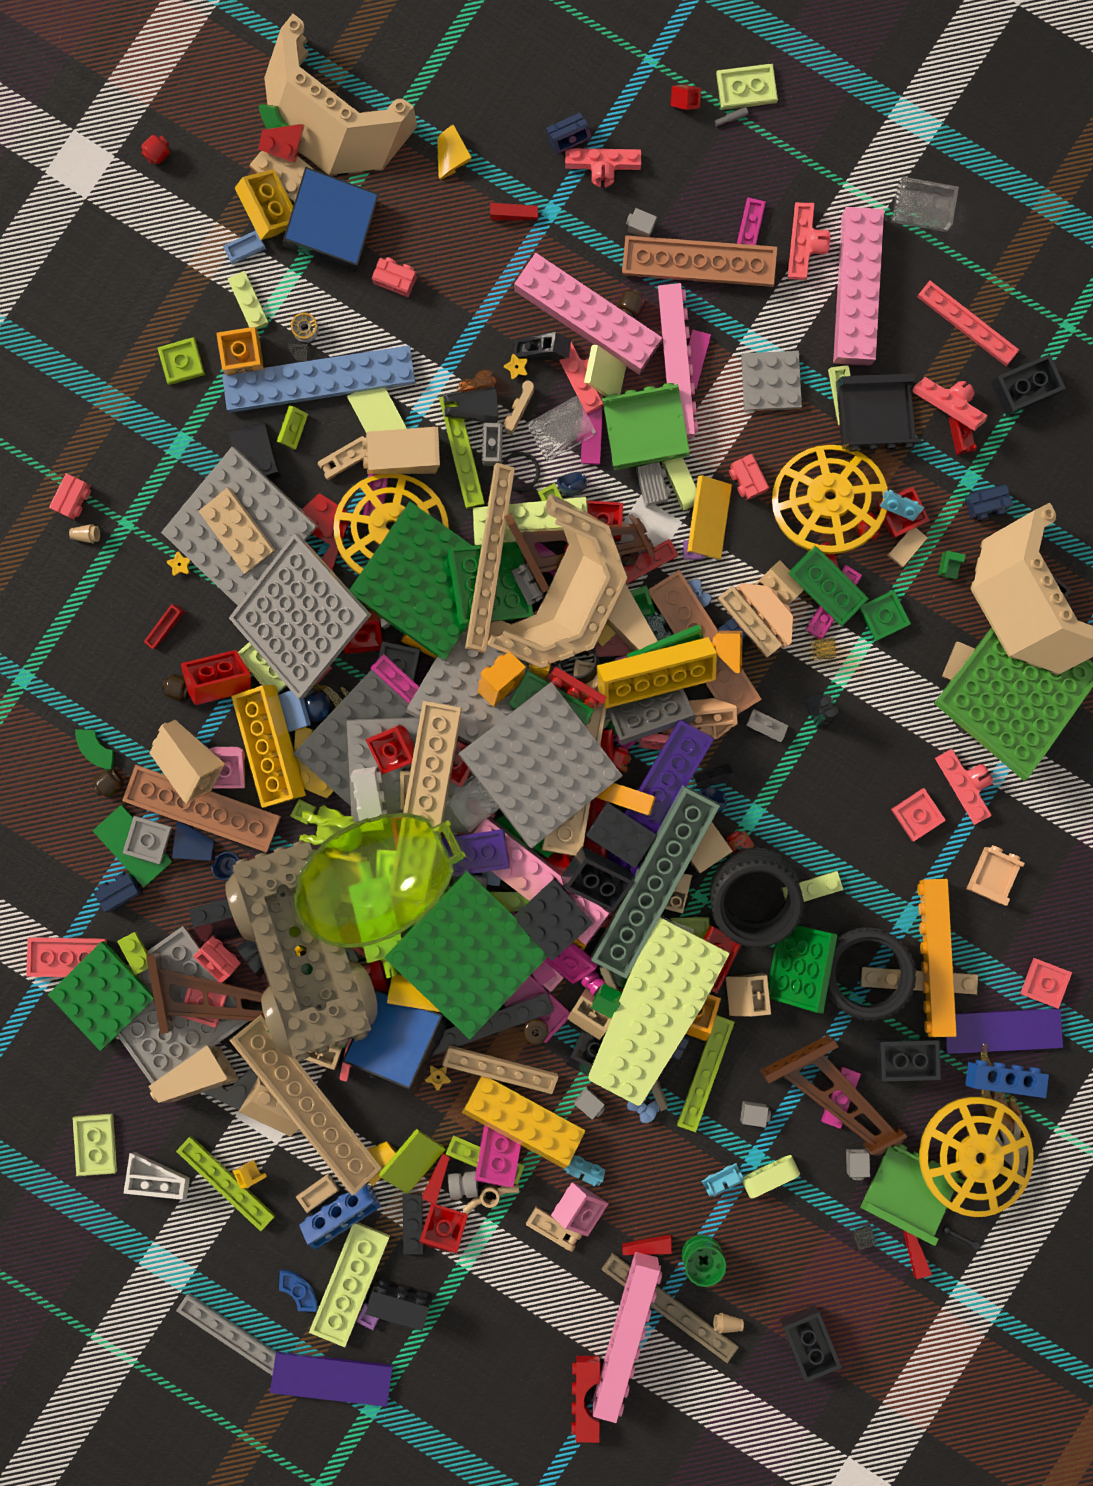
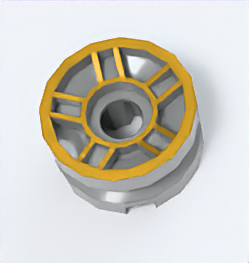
(297, 326)

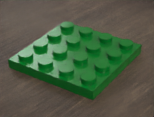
(508, 600)
(802, 968)
(101, 995)

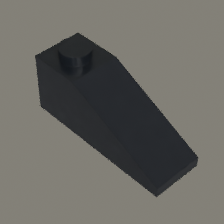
(543, 347)

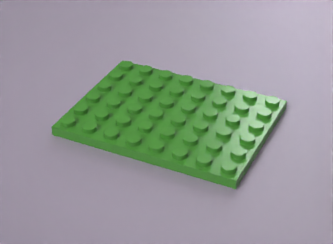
(1012, 704)

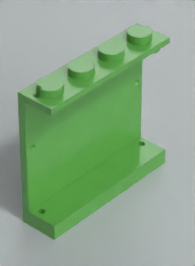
(646, 426)
(902, 1196)

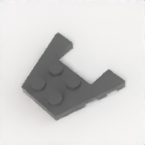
(237, 1093)

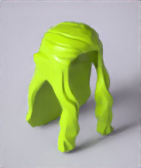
(328, 822)

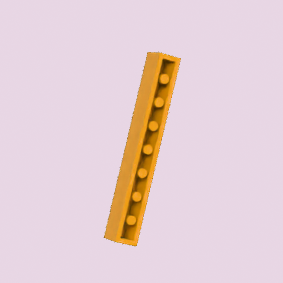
(937, 958)

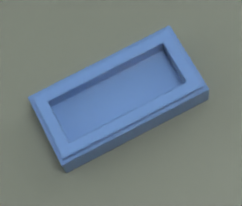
(244, 247)

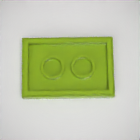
(412, 1161)

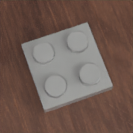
(147, 840)

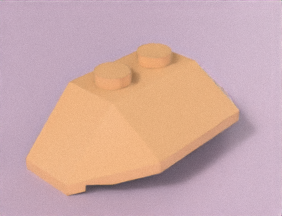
(770, 610)
(712, 716)

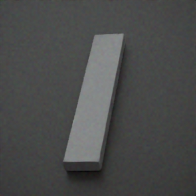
(228, 1332)

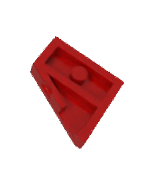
(282, 141)

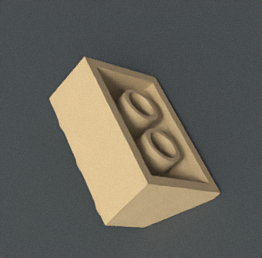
(265, 1108)

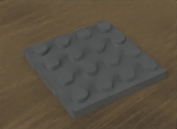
(650, 715)

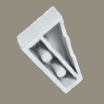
(368, 792)
(154, 1179)

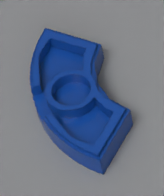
(299, 1289)

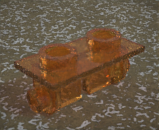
(482, 380)

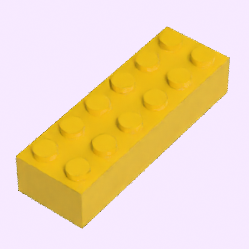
(657, 672)
(268, 745)
(523, 1121)

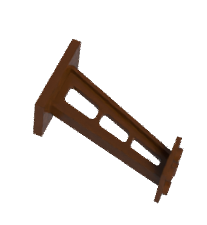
(528, 537)
(167, 1007)
(815, 1054)

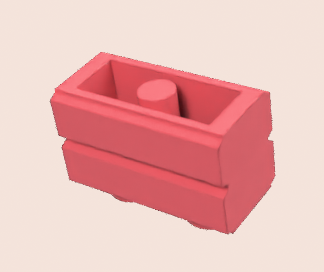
(394, 277)
(749, 477)
(70, 497)
(217, 959)

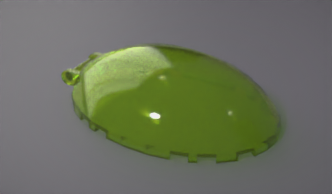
(374, 879)

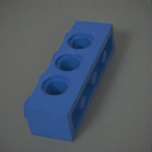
(978, 1078)
(317, 1236)

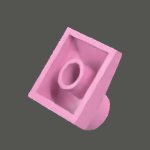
(233, 771)

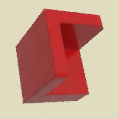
(685, 97)

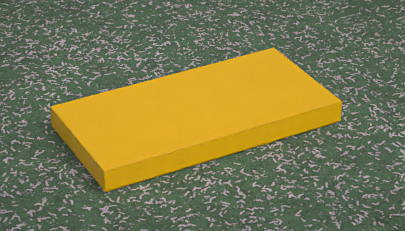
(709, 517)

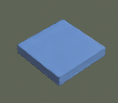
(294, 711)

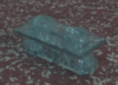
(656, 623)

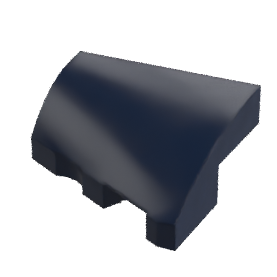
(192, 844)

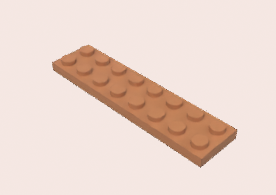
(699, 261)
(683, 611)
(209, 812)

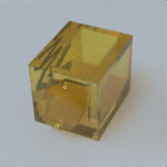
(823, 649)

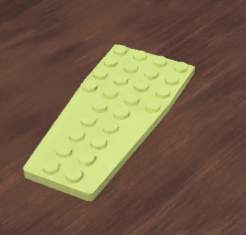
(656, 1009)

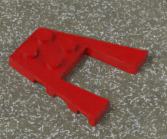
(323, 512)

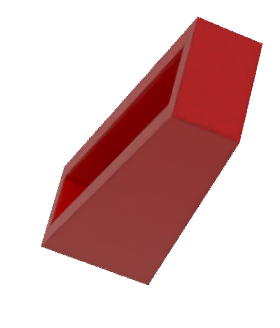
(513, 212)
(164, 625)
(378, 976)
(433, 1188)
(654, 1245)
(917, 1258)

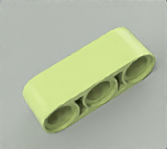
(681, 482)
(770, 1176)

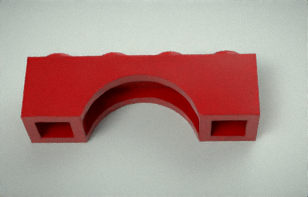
(587, 1374)

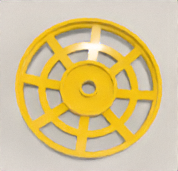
(827, 508)
(380, 516)
(967, 1152)

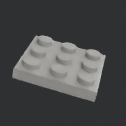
(771, 381)

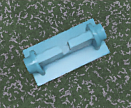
(901, 506)
(592, 1173)
(729, 1175)

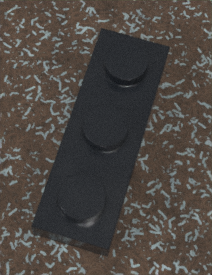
(412, 1223)

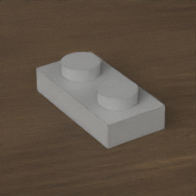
(767, 725)

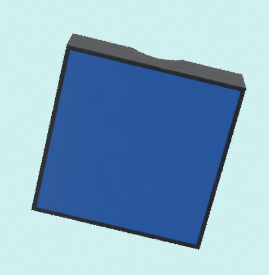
(330, 219)
(398, 1044)

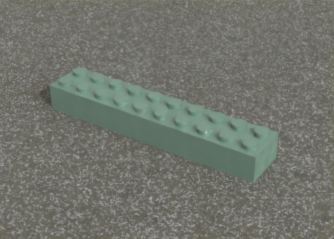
(655, 881)

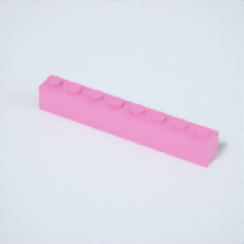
(676, 349)

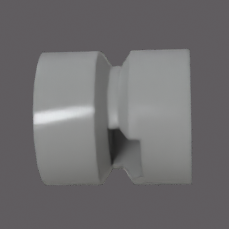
(462, 1185)

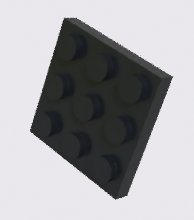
(554, 919)

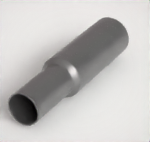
(732, 117)

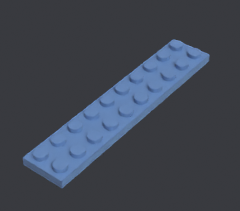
(319, 379)

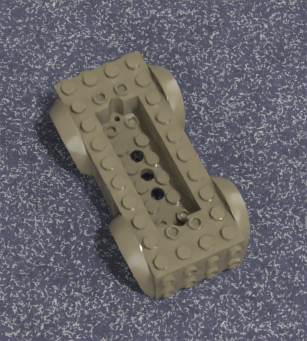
(299, 1009)

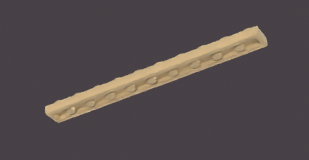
(490, 558)

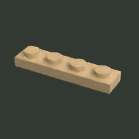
(749, 621)

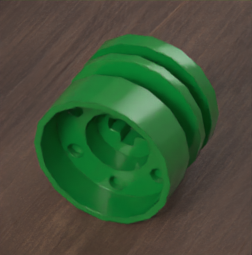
(707, 1270)

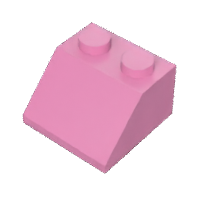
(579, 1209)

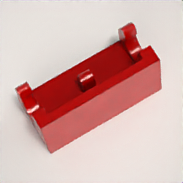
(962, 437)

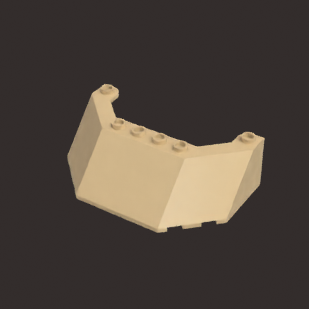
(334, 132)
(577, 598)
(1025, 599)

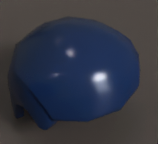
(572, 483)
(317, 706)
(715, 795)
(223, 865)

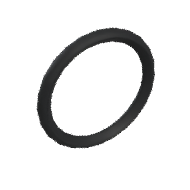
(536, 465)

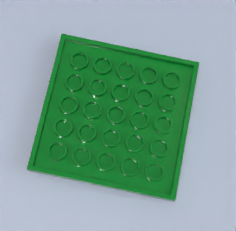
(412, 581)
(467, 955)

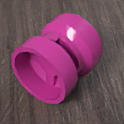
(592, 982)

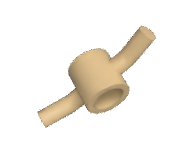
(489, 1203)

